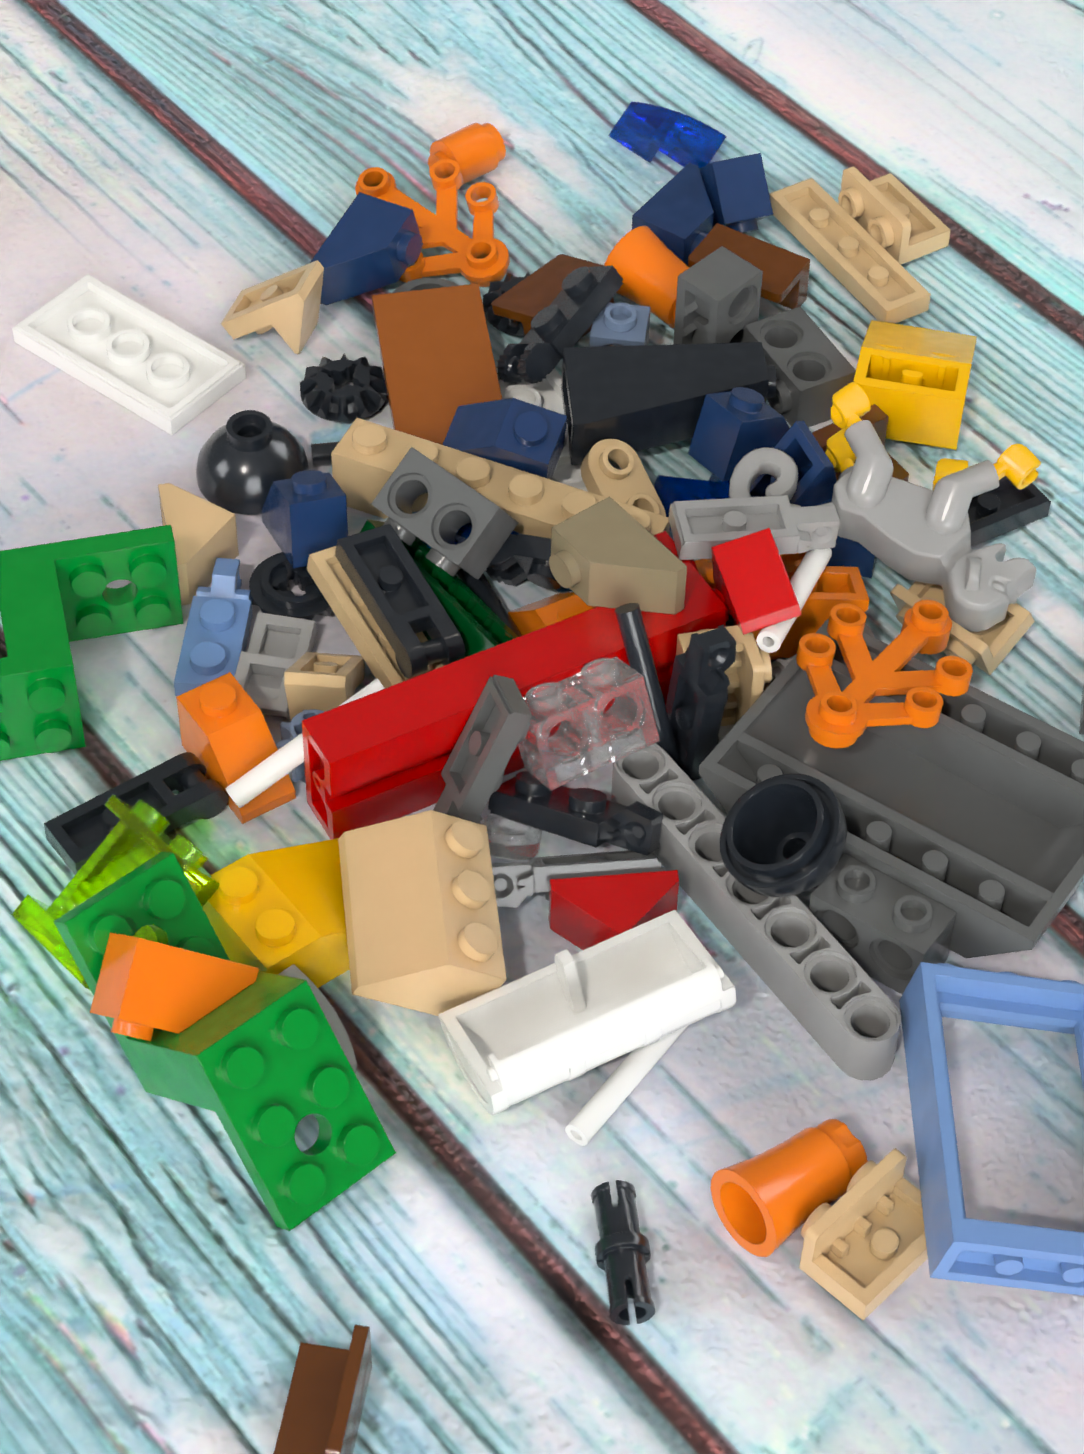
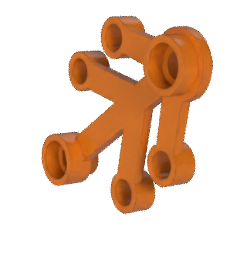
(476, 258)
(842, 716)

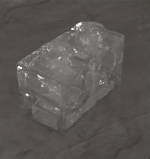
(587, 734)

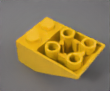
(917, 380)

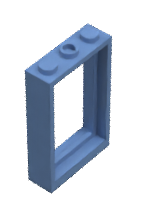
(955, 1244)

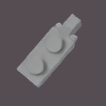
(710, 522)

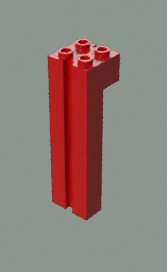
(389, 747)

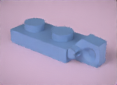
(215, 629)

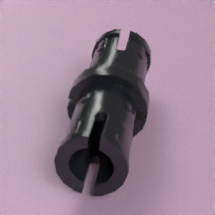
(622, 1253)

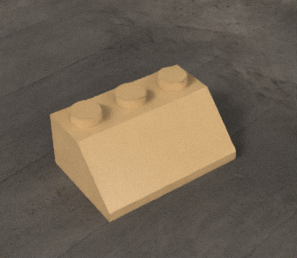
(421, 912)

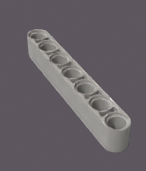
(772, 934)

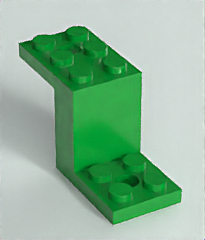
(60, 597)
(251, 1060)

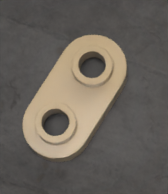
(628, 485)

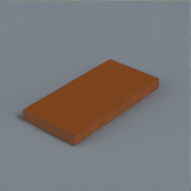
(434, 356)

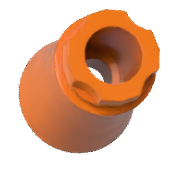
(648, 272)
(780, 1188)

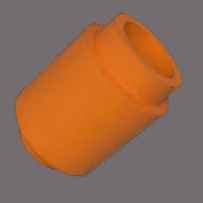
(474, 148)

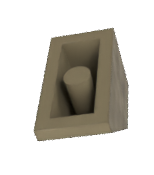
(616, 561)

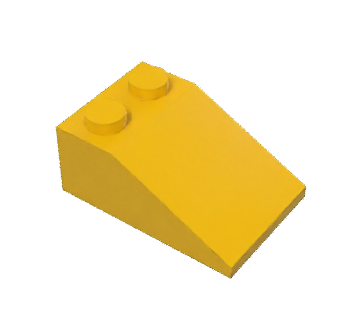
(284, 911)

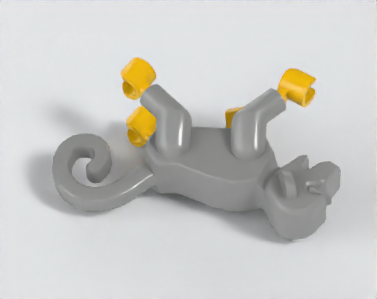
(907, 525)

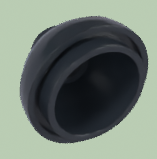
(245, 459)
(784, 835)

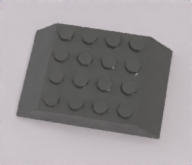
(961, 811)

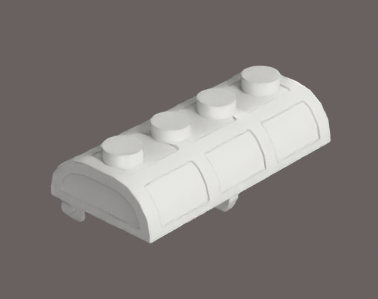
(585, 1011)

